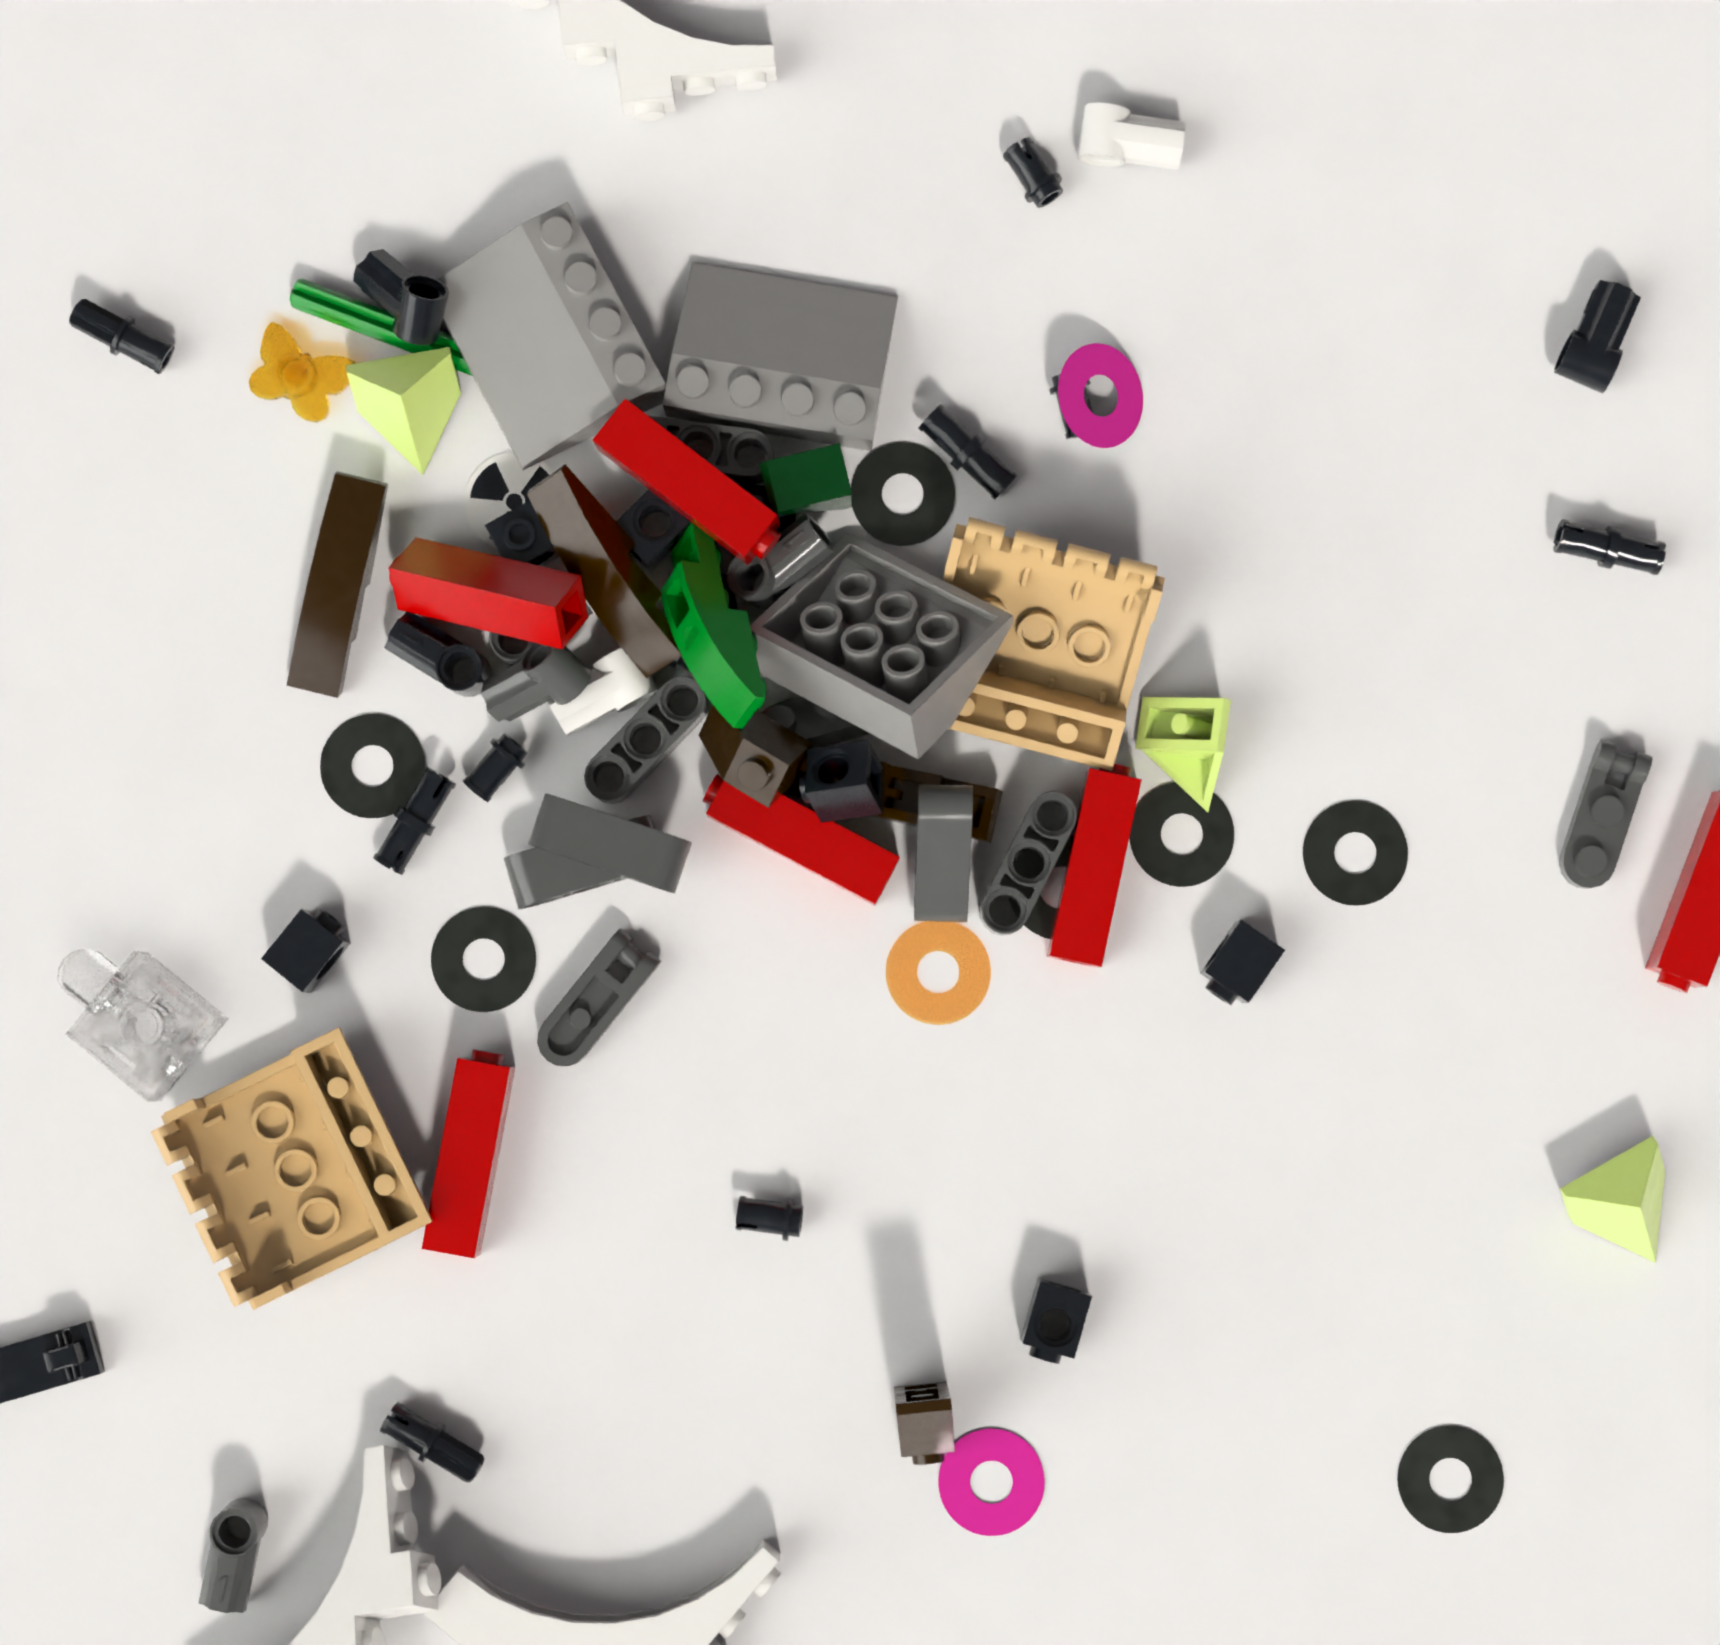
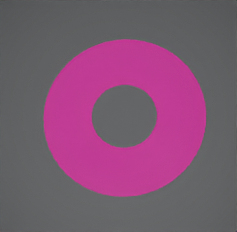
(1077, 370)
(1016, 1507)

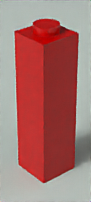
(688, 483)
(488, 592)
(802, 839)
(1094, 866)
(1690, 930)
(469, 1154)

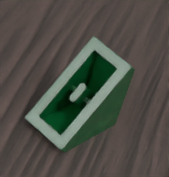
(807, 481)

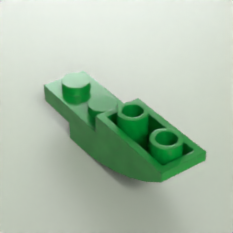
(710, 635)

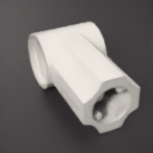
(1116, 136)
(613, 686)

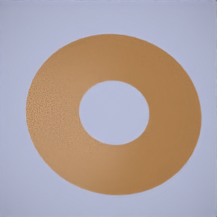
(946, 1006)

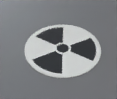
(498, 488)

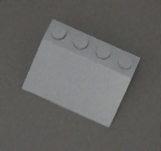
(547, 336)
(780, 356)
(880, 644)

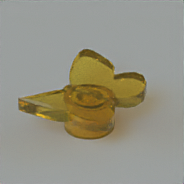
(298, 375)

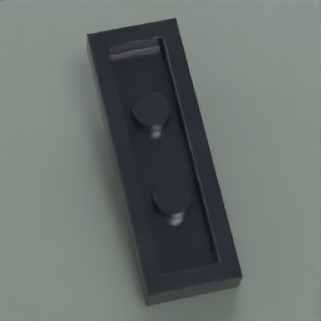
(49, 1361)

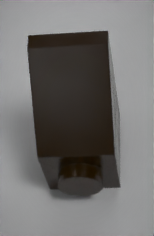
(755, 759)

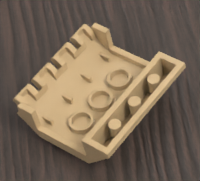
(1073, 642)
(291, 1171)

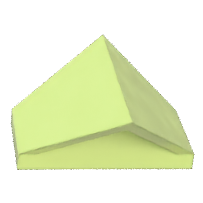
(408, 399)
(1185, 740)
(1622, 1199)

